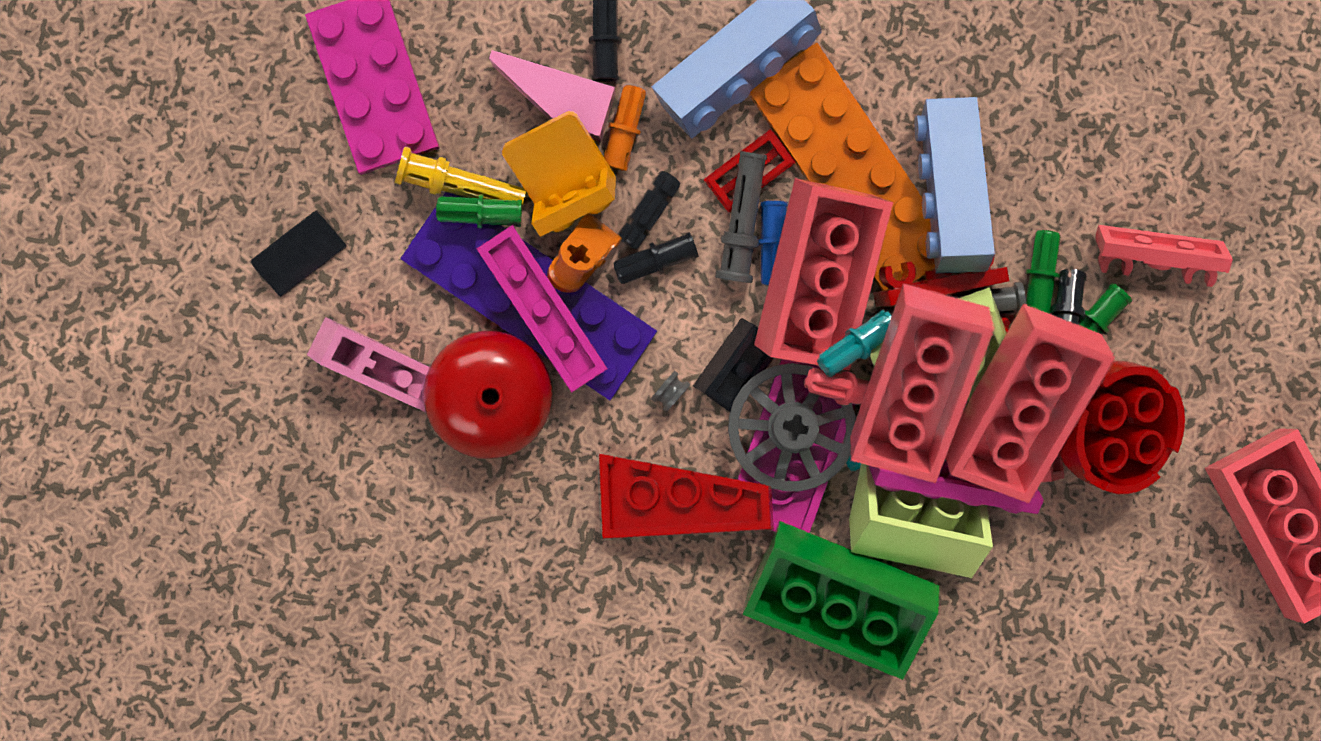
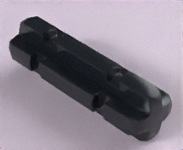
(649, 209)

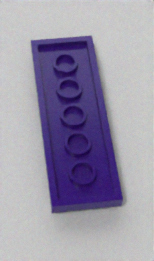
(450, 258)

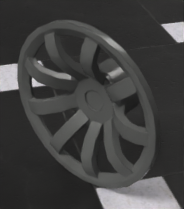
(791, 429)

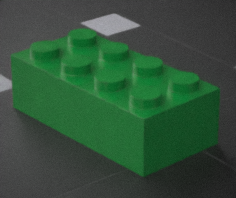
(842, 600)

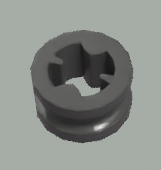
(670, 391)

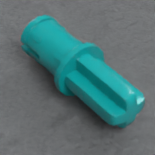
(855, 345)

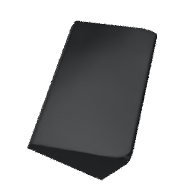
(298, 253)
(733, 365)

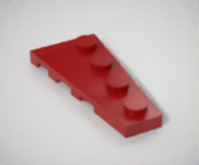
(665, 500)

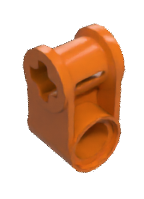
(582, 254)

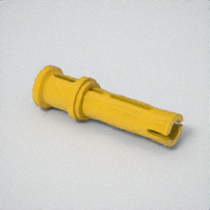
(439, 177)

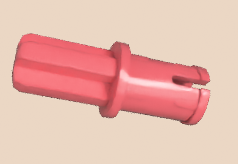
(842, 387)

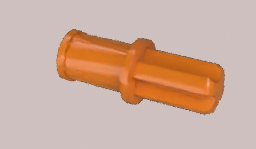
(624, 128)

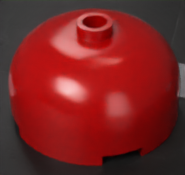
(456, 388)
(1126, 430)

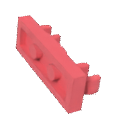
(1162, 252)

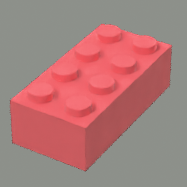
(821, 270)
(920, 383)
(1027, 403)
(1276, 507)

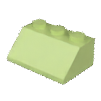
(918, 529)

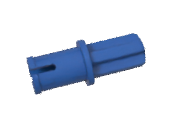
(772, 223)

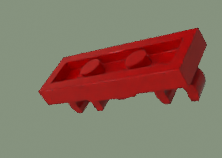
(936, 282)

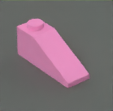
(558, 91)
(369, 363)

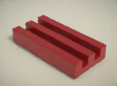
(778, 149)

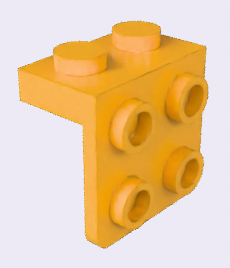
(561, 172)

